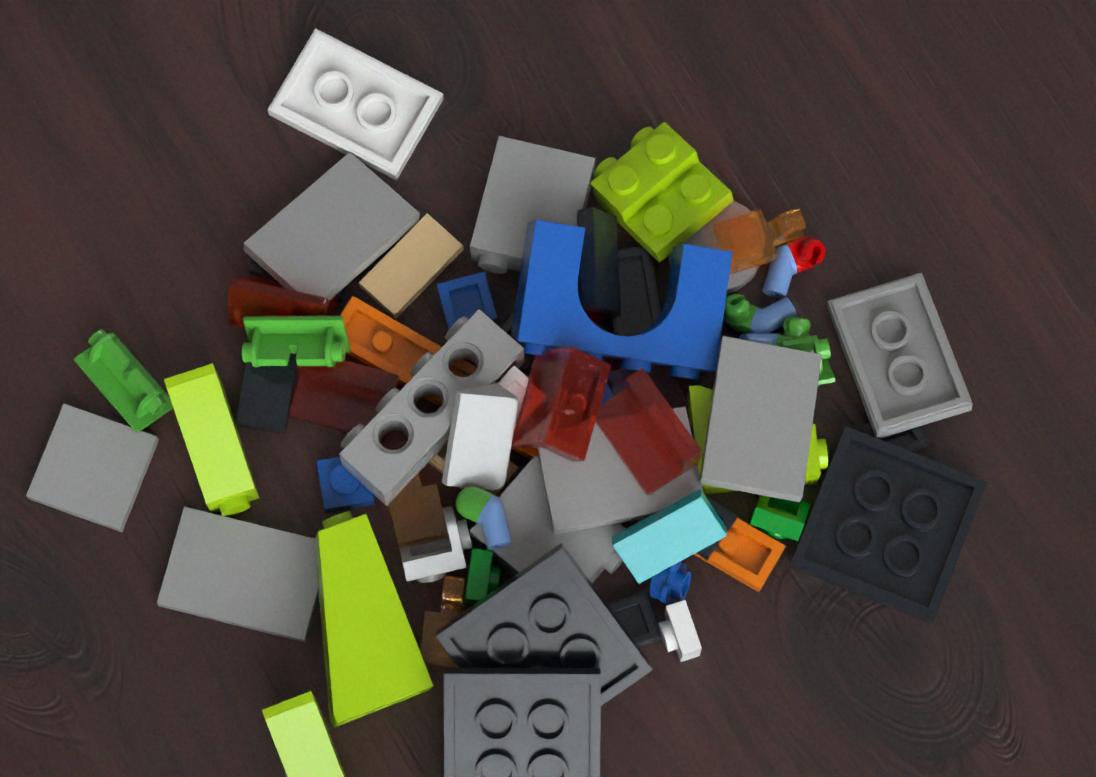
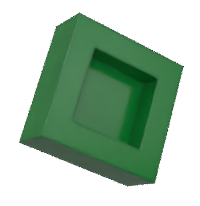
(780, 517)
(481, 577)

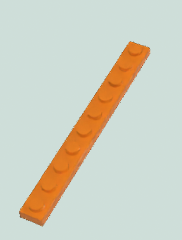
(396, 349)

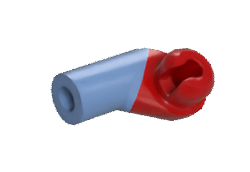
(790, 260)

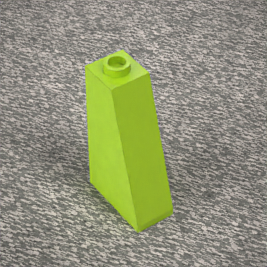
(364, 628)

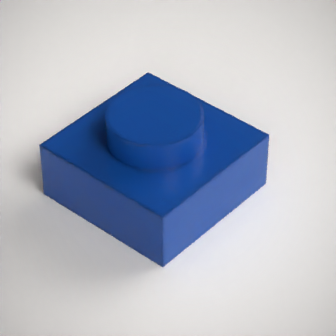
(465, 297)
(340, 488)

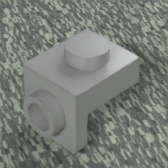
(435, 557)

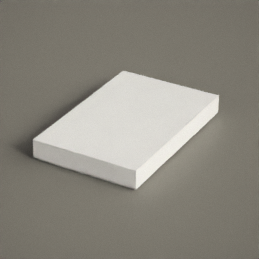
(355, 104)

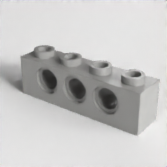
(389, 471)

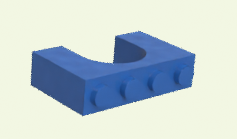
(680, 338)

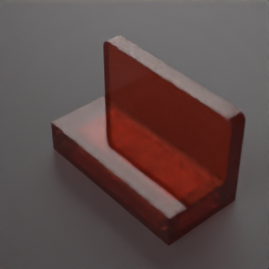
(265, 298)
(341, 394)
(561, 403)
(647, 434)

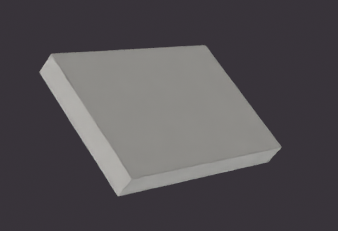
(332, 230)
(899, 355)
(760, 419)
(603, 488)
(242, 575)

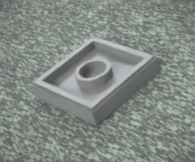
(92, 468)

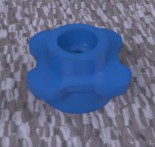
(671, 584)

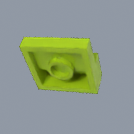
(659, 190)

